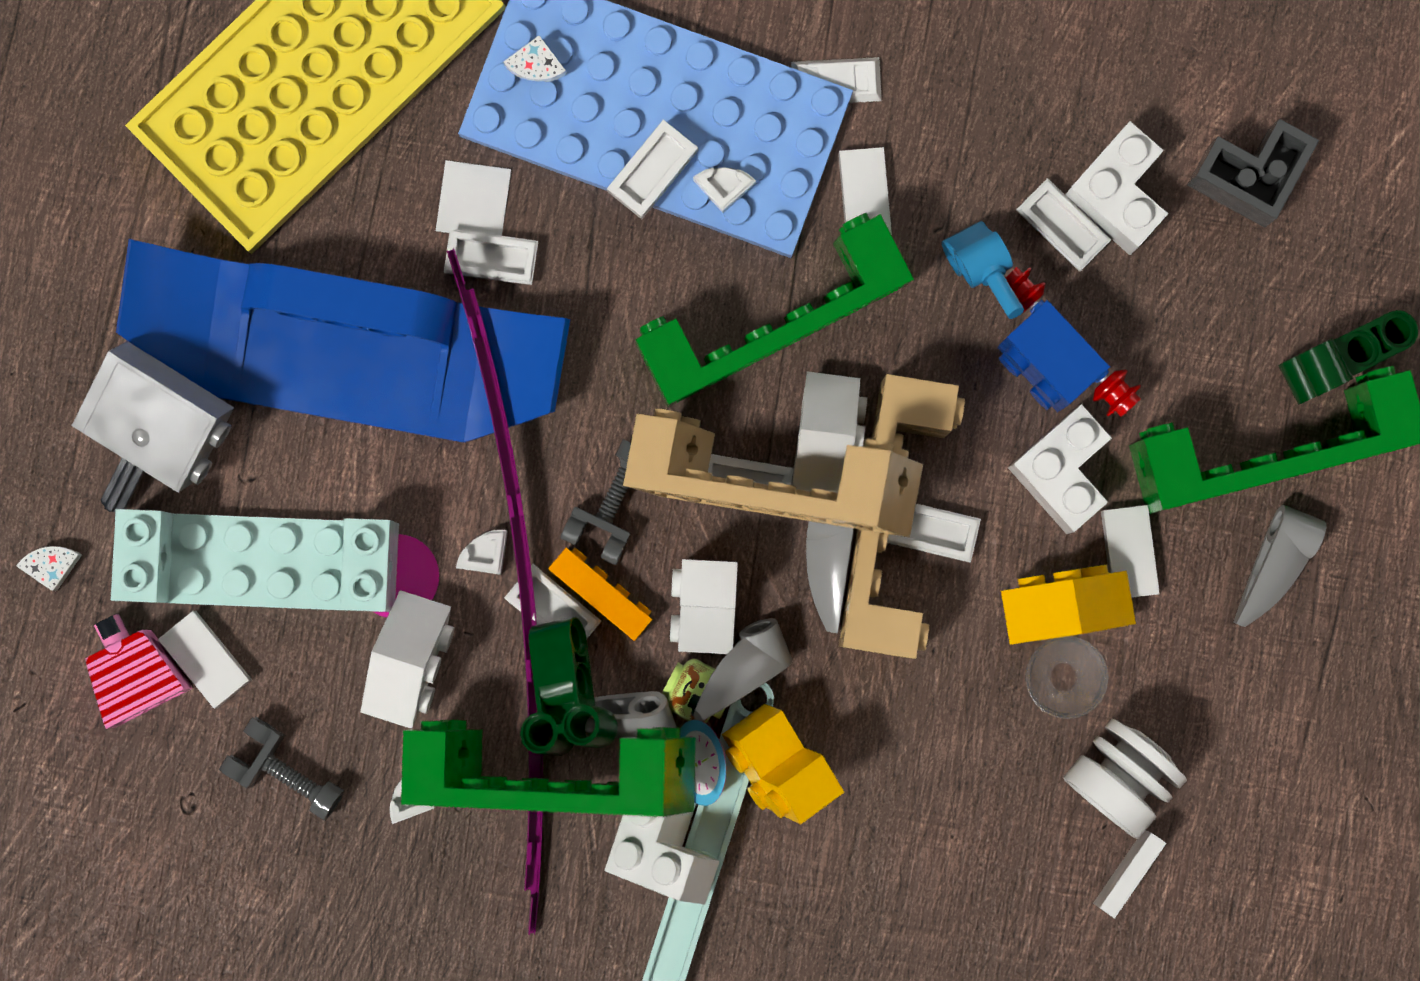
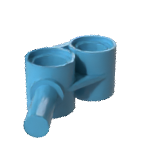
(983, 260)

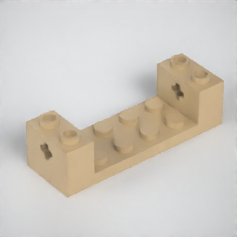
(907, 407)
(875, 490)

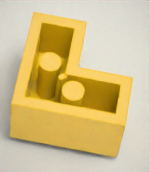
(1071, 605)
(781, 771)

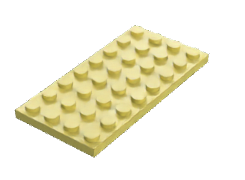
(296, 97)

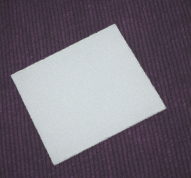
(473, 198)

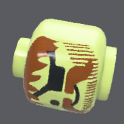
(686, 688)

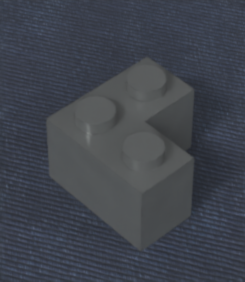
(1258, 182)

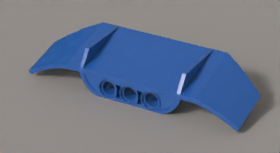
(336, 344)

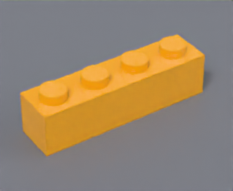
(599, 593)

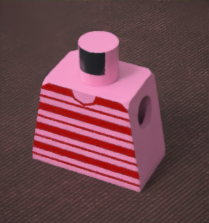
(132, 673)

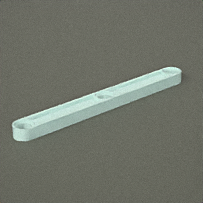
(708, 836)

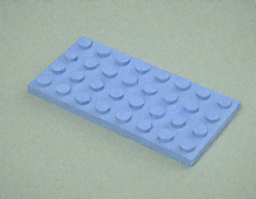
(633, 74)

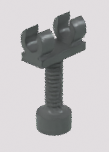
(604, 519)
(322, 797)

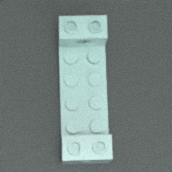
(254, 561)

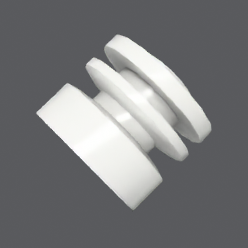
(1125, 778)

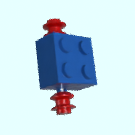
(1057, 356)

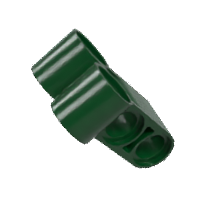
(1330, 364)
(564, 691)

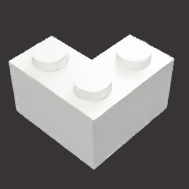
(1109, 190)
(826, 427)
(1052, 471)
(706, 605)
(406, 659)
(652, 856)

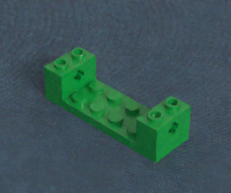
(874, 269)
(1384, 420)
(446, 768)

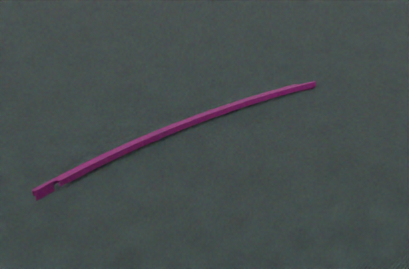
(522, 558)

